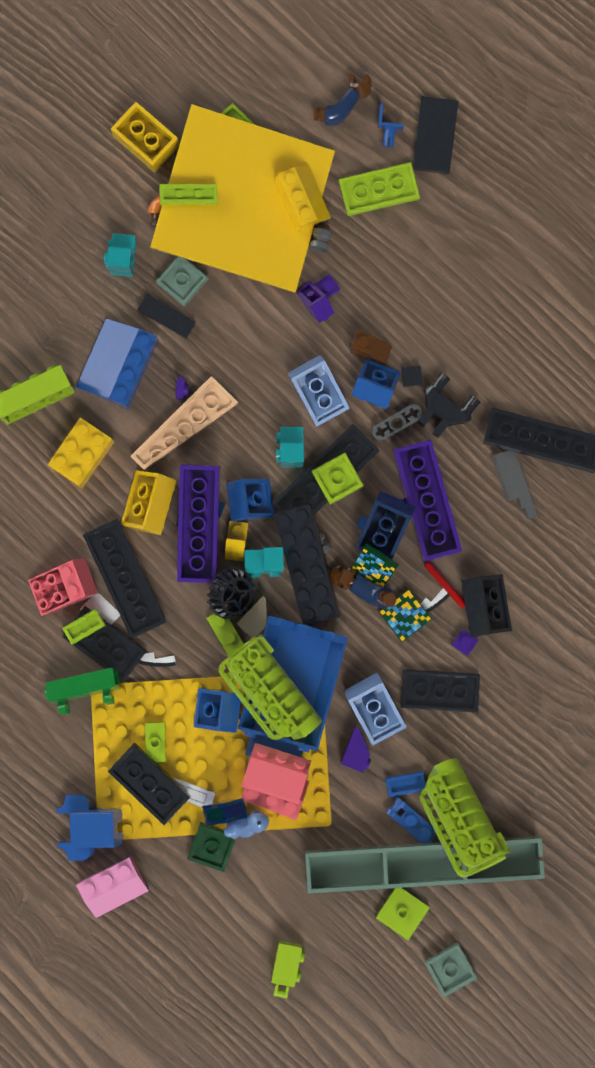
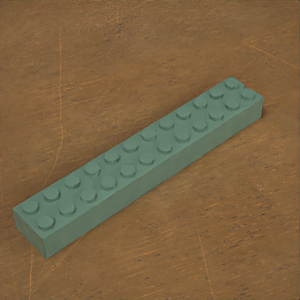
(413, 866)

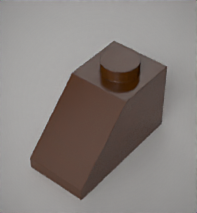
(370, 347)

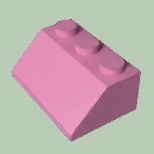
(112, 887)

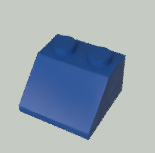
(376, 383)
(250, 499)
(217, 711)

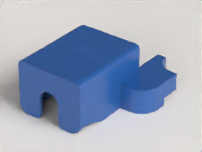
(89, 827)

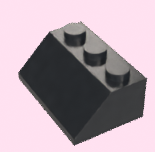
(486, 605)

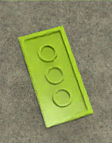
(379, 189)

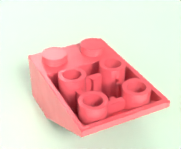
(63, 586)

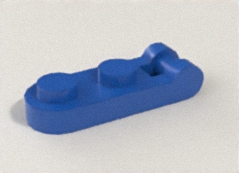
(411, 821)

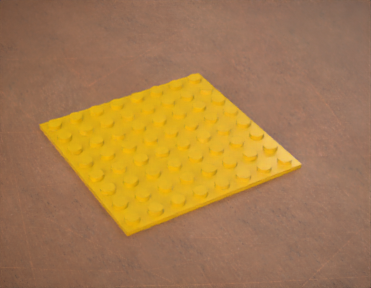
(250, 225)

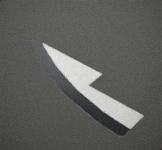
(439, 599)
(149, 659)

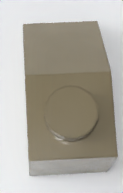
(255, 620)

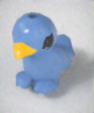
(254, 823)

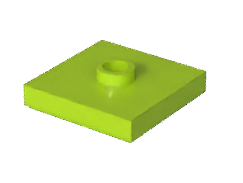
(337, 478)
(402, 912)

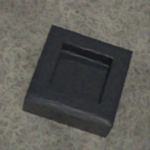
(412, 376)

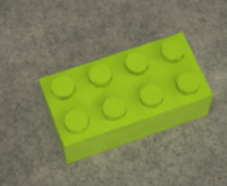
(34, 394)

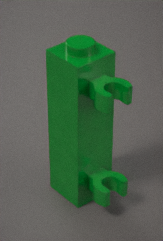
(81, 686)

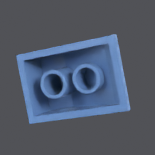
(318, 390)
(374, 709)

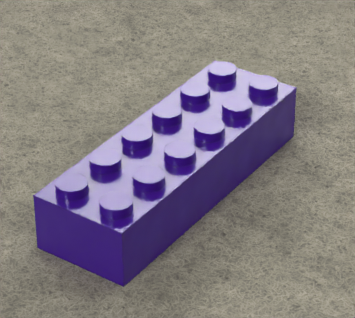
(425, 490)
(198, 523)

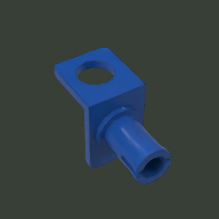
(389, 129)

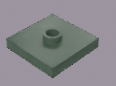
(182, 280)
(450, 969)

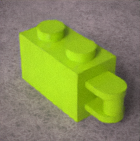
(286, 967)

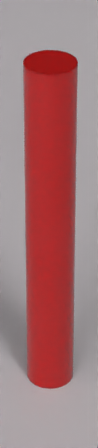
(444, 583)

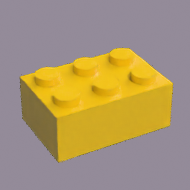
(145, 137)
(81, 453)

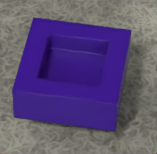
(328, 286)
(181, 389)
(464, 642)

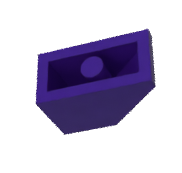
(315, 301)
(356, 753)

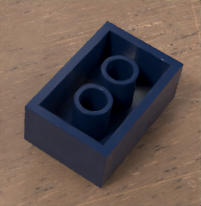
(386, 524)

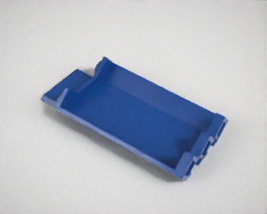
(313, 664)

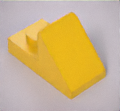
(236, 541)

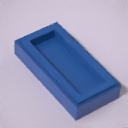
(405, 783)

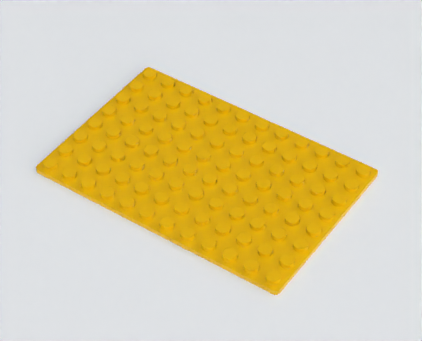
(192, 755)

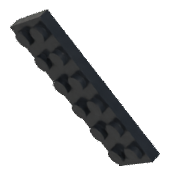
(540, 440)
(306, 489)
(307, 564)
(124, 578)

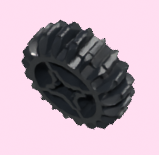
(226, 591)

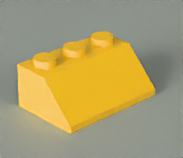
(301, 197)
(148, 502)

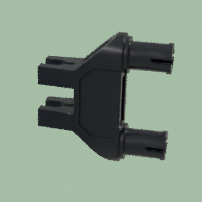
(443, 409)

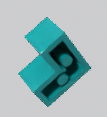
(121, 255)
(291, 447)
(264, 561)

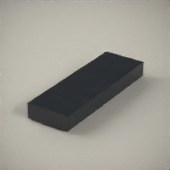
(166, 316)

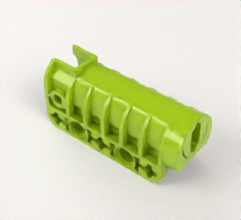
(269, 691)
(462, 818)

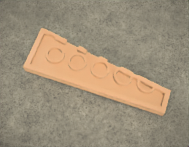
(194, 415)

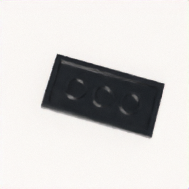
(435, 135)
(110, 648)
(440, 691)
(149, 783)

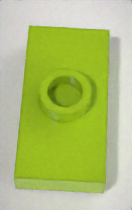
(84, 626)
(156, 741)

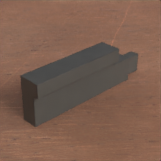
(513, 481)

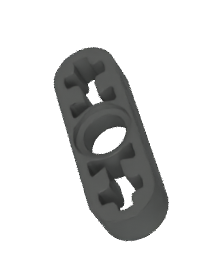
(411, 420)

